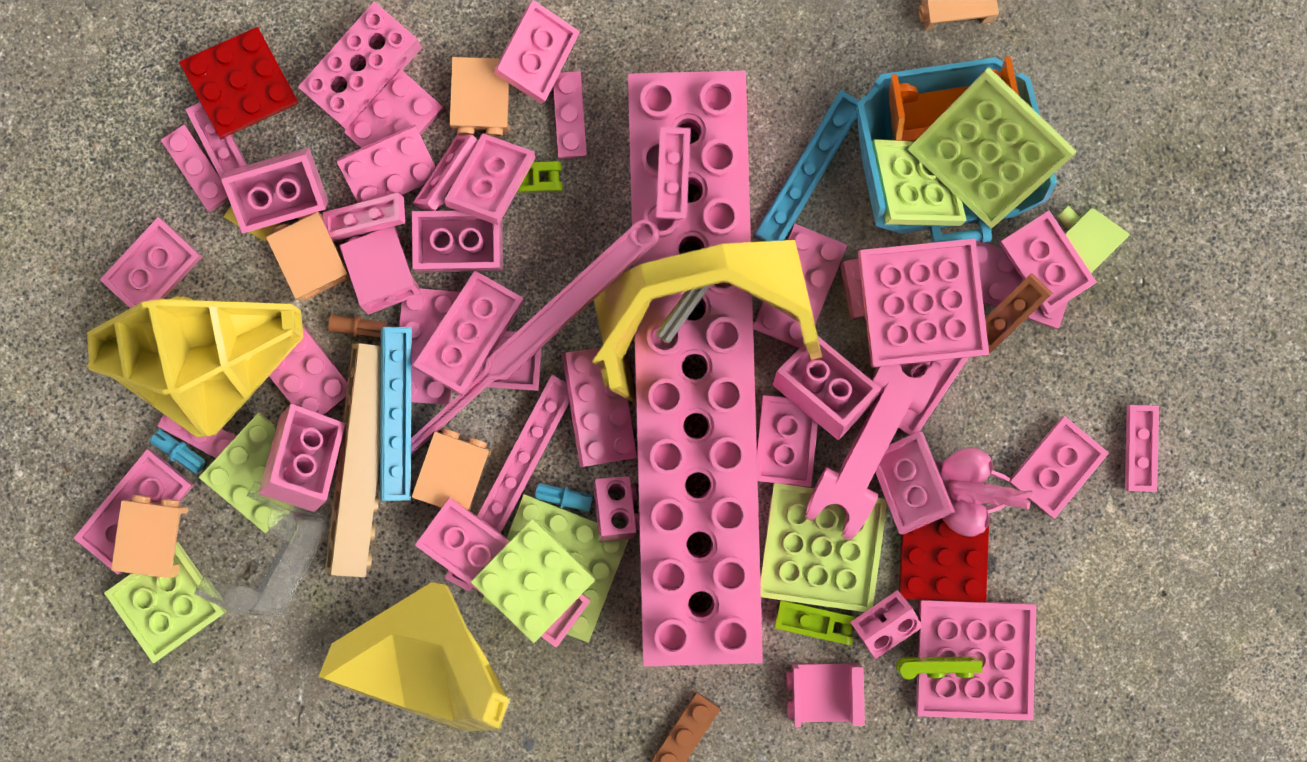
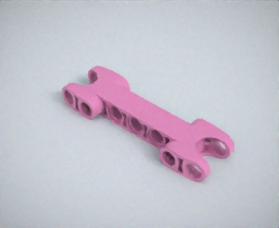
(851, 482)

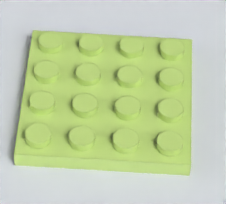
(991, 148)
(581, 540)
(812, 560)

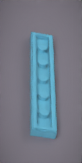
(809, 169)
(395, 413)

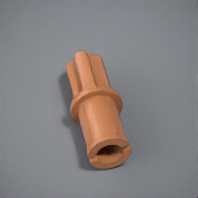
(355, 326)

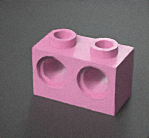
(608, 508)
(886, 624)

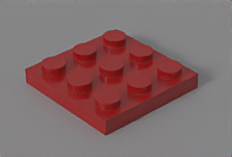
(238, 82)
(943, 564)

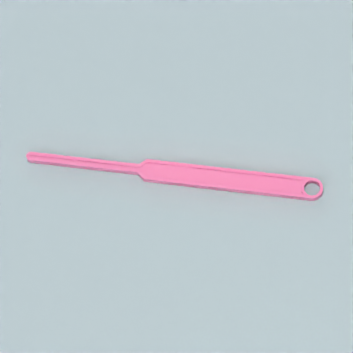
(547, 322)

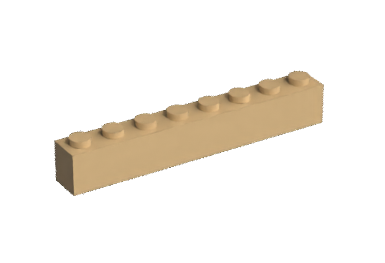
(357, 468)

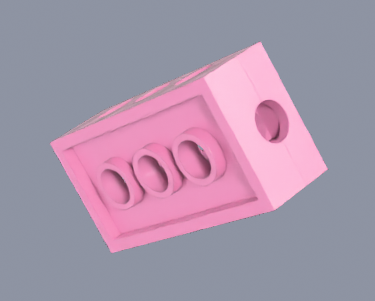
(356, 48)

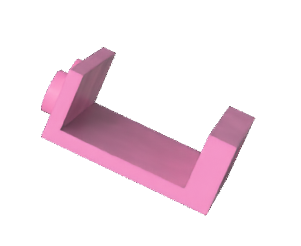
(379, 269)
(826, 693)

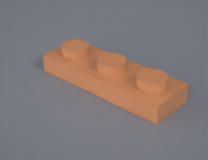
(1015, 310)
(687, 730)

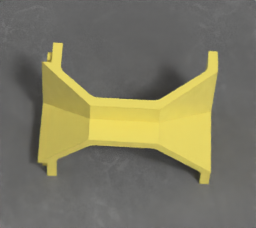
(761, 268)

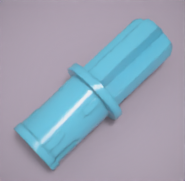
(178, 451)
(564, 497)

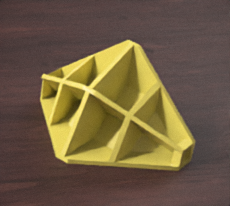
(195, 356)
(421, 662)

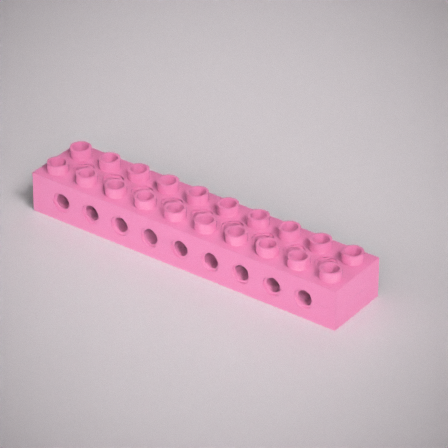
(727, 453)

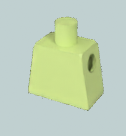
(1091, 235)

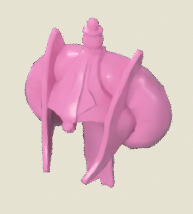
(963, 479)

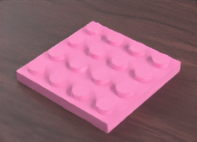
(923, 302)
(996, 634)

